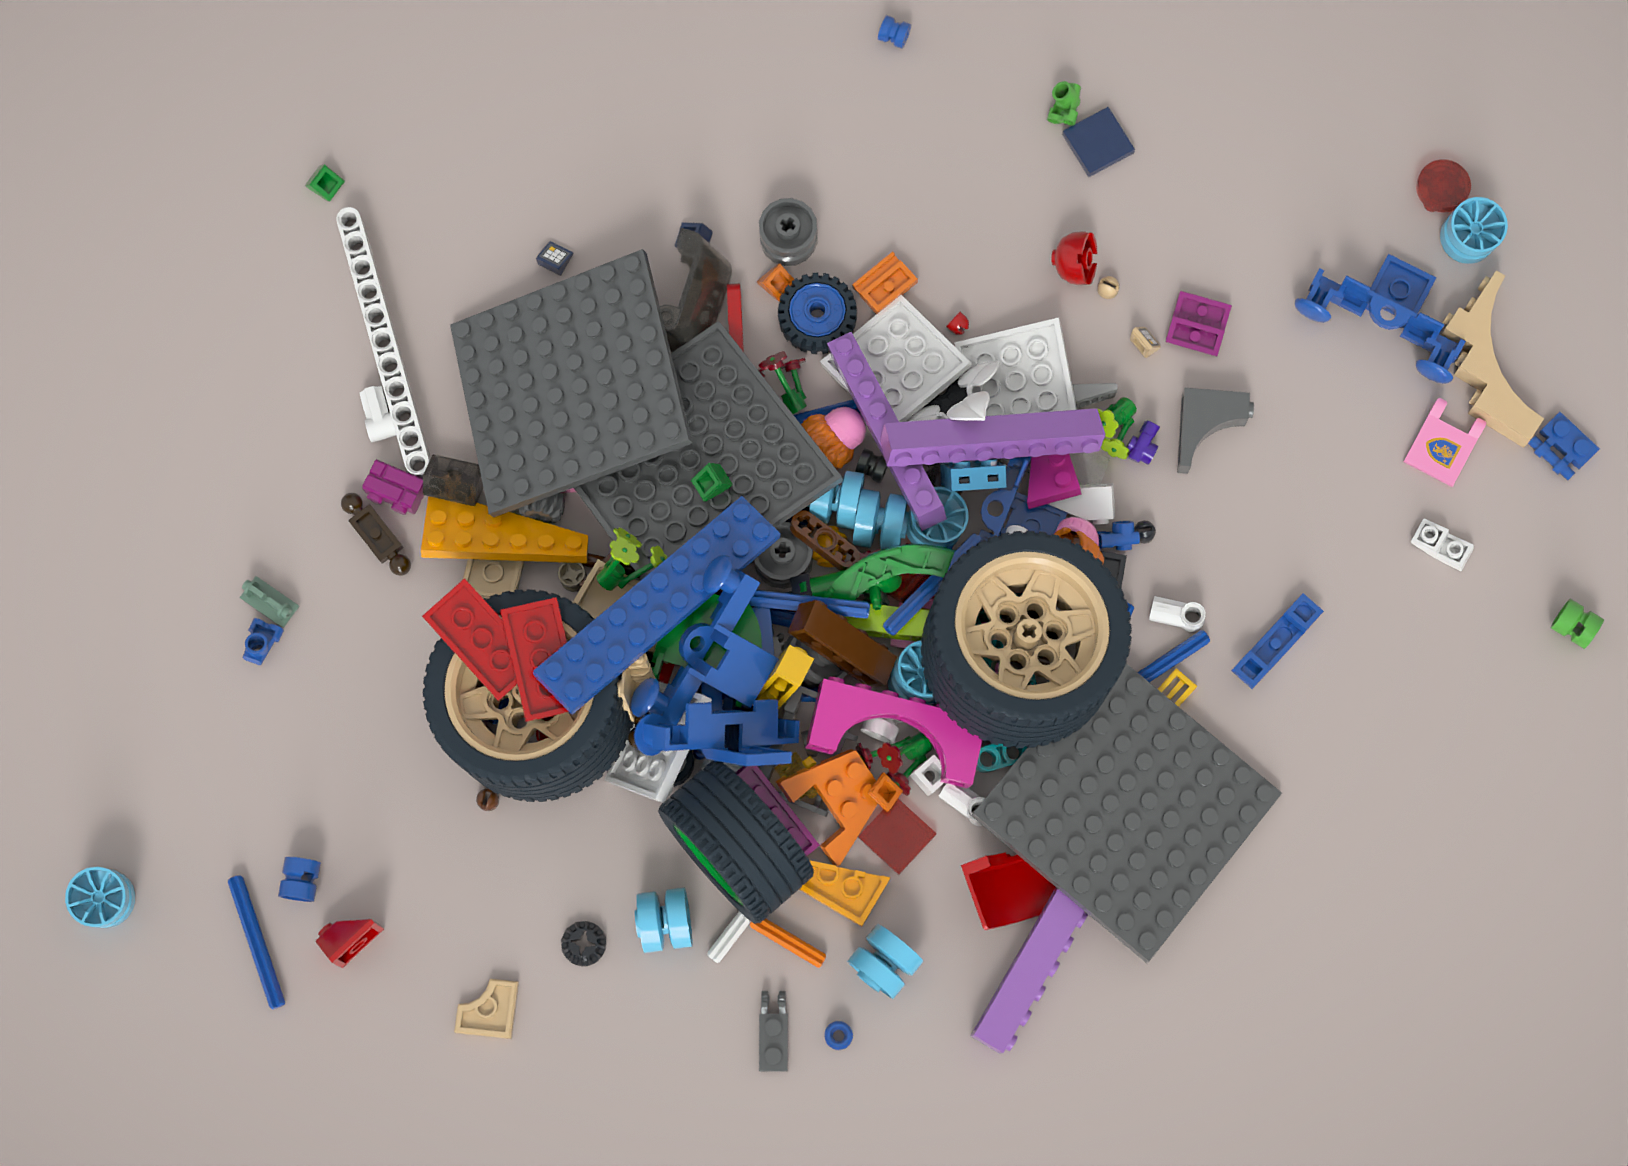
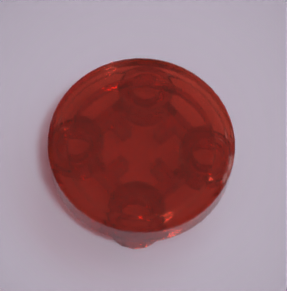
(1443, 185)

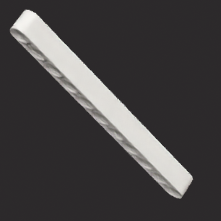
(378, 332)

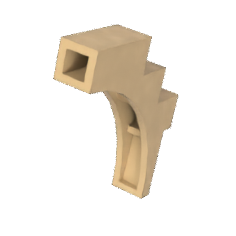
(1478, 367)

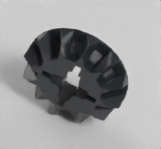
(590, 954)

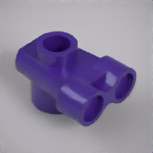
(1141, 447)

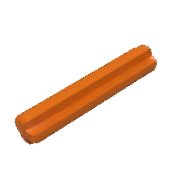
(790, 942)

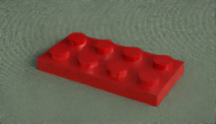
(475, 636)
(532, 636)

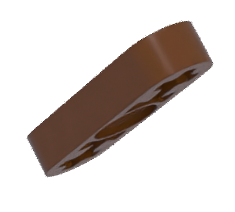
(823, 529)

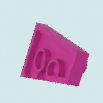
(1051, 480)

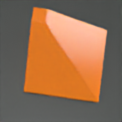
(776, 281)
(885, 791)

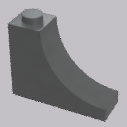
(1206, 413)

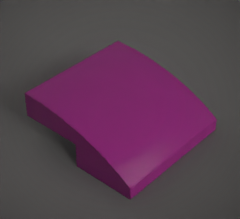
(1198, 323)

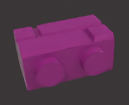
(393, 487)

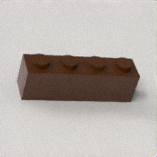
(842, 643)

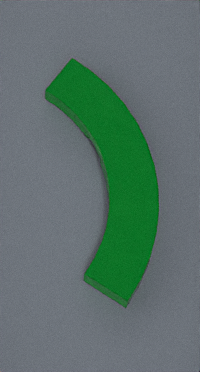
(888, 563)

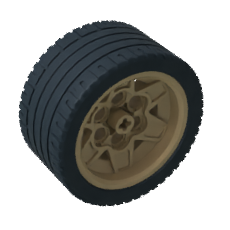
(1049, 575)
(577, 744)

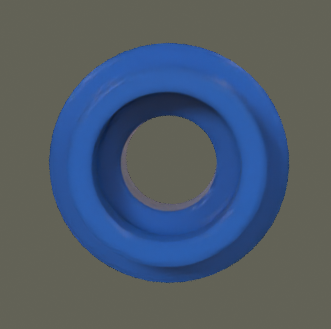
(835, 1026)

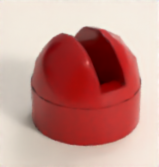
(957, 323)

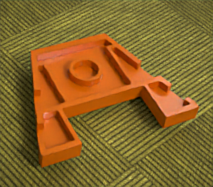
(844, 788)

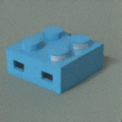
(973, 475)

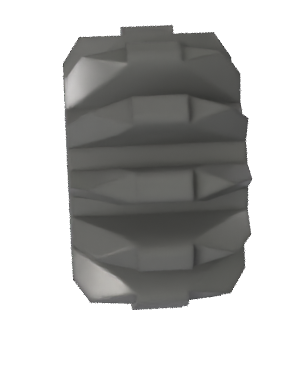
(545, 510)

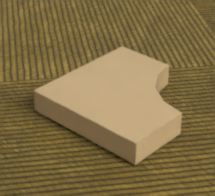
(491, 1013)

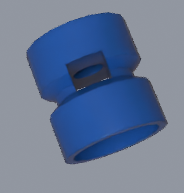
(299, 879)

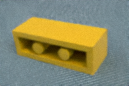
(786, 675)

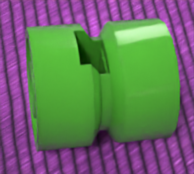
(1569, 616)

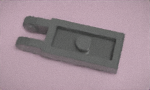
(773, 1036)

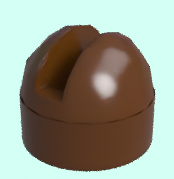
(493, 800)

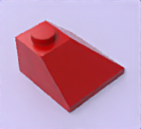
(347, 939)

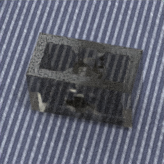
(452, 480)

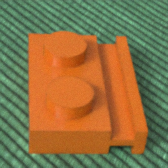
(885, 282)

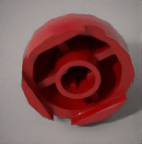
(1075, 257)

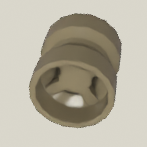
(569, 572)

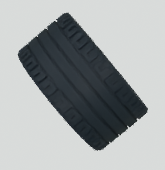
(736, 841)

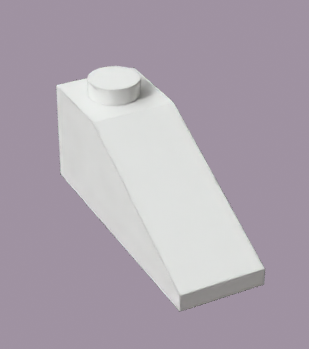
(1094, 504)

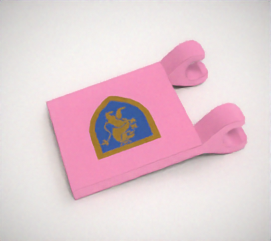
(1441, 448)

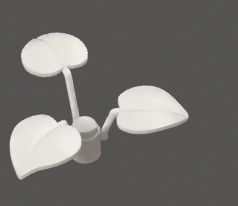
(973, 406)

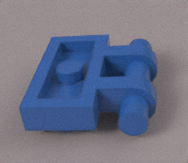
(1568, 441)

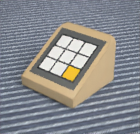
(1144, 341)

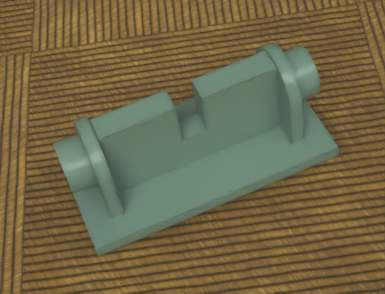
(268, 601)

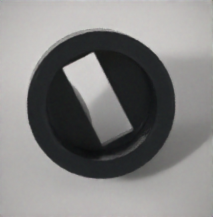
(1146, 536)

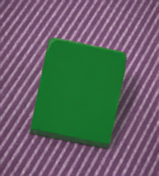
(325, 182)
(711, 481)

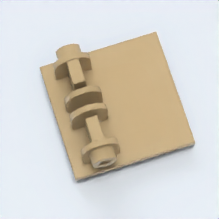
(631, 679)

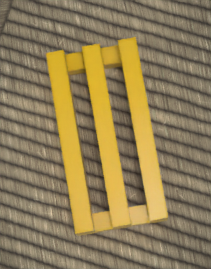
(1183, 680)

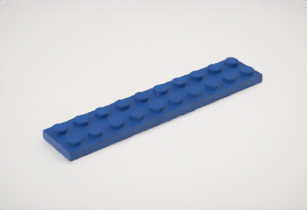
(652, 607)

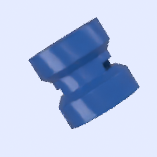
(893, 31)

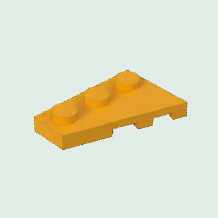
(845, 890)

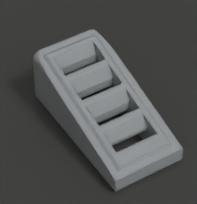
(1092, 393)

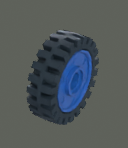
(809, 295)

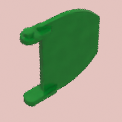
(668, 647)

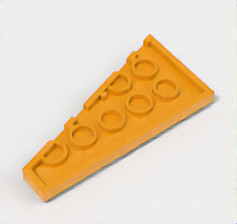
(472, 533)

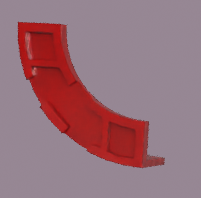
(1006, 889)

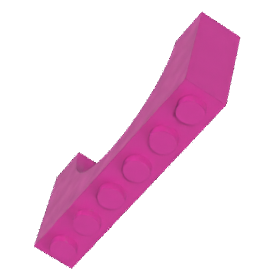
(843, 706)

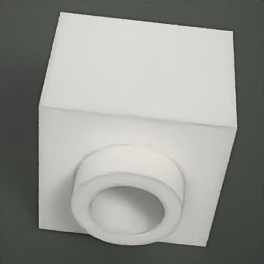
(932, 766)

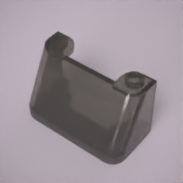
(702, 292)

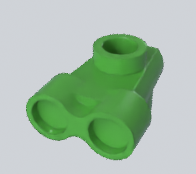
(1066, 103)

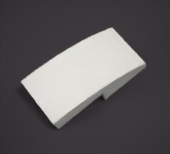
(1441, 545)

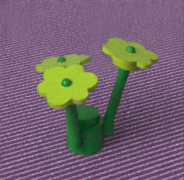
(1111, 418)
(624, 551)

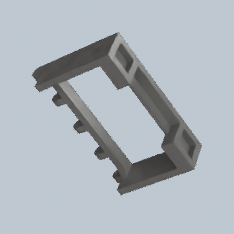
(791, 708)

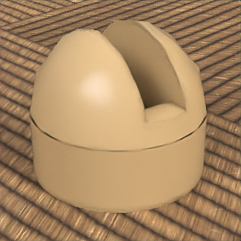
(1107, 291)

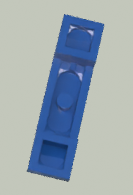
(1277, 641)

